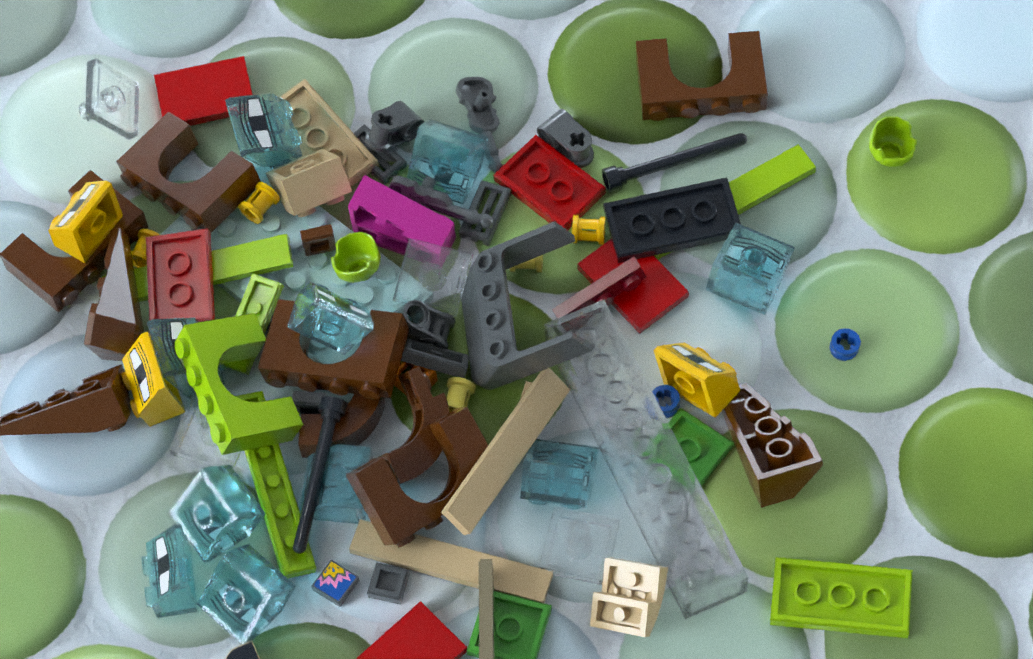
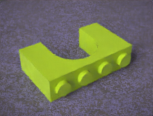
(232, 421)

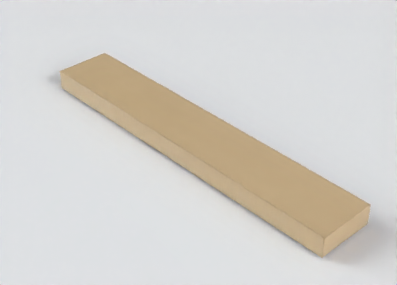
(505, 451)
(452, 563)

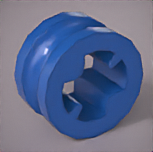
(837, 349)
(668, 391)

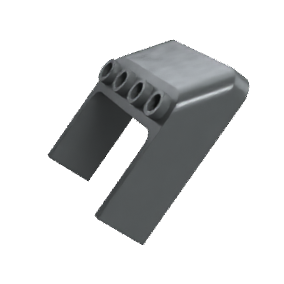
(489, 314)

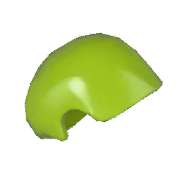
(892, 141)
(356, 257)

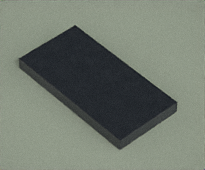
(671, 219)

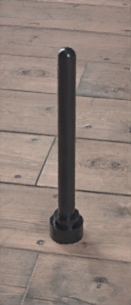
(616, 177)
(331, 412)

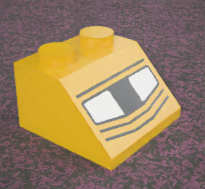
(86, 220)
(697, 376)
(153, 395)

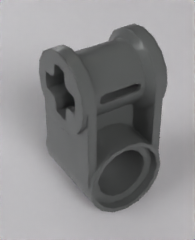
(392, 127)
(567, 138)
(428, 323)

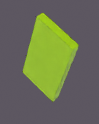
(841, 597)

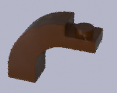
(355, 427)
(421, 447)

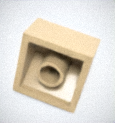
(310, 182)

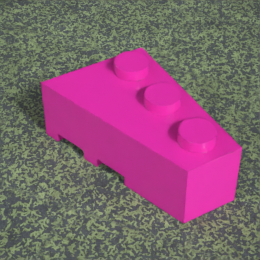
(395, 218)

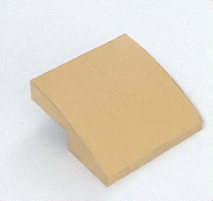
(629, 597)

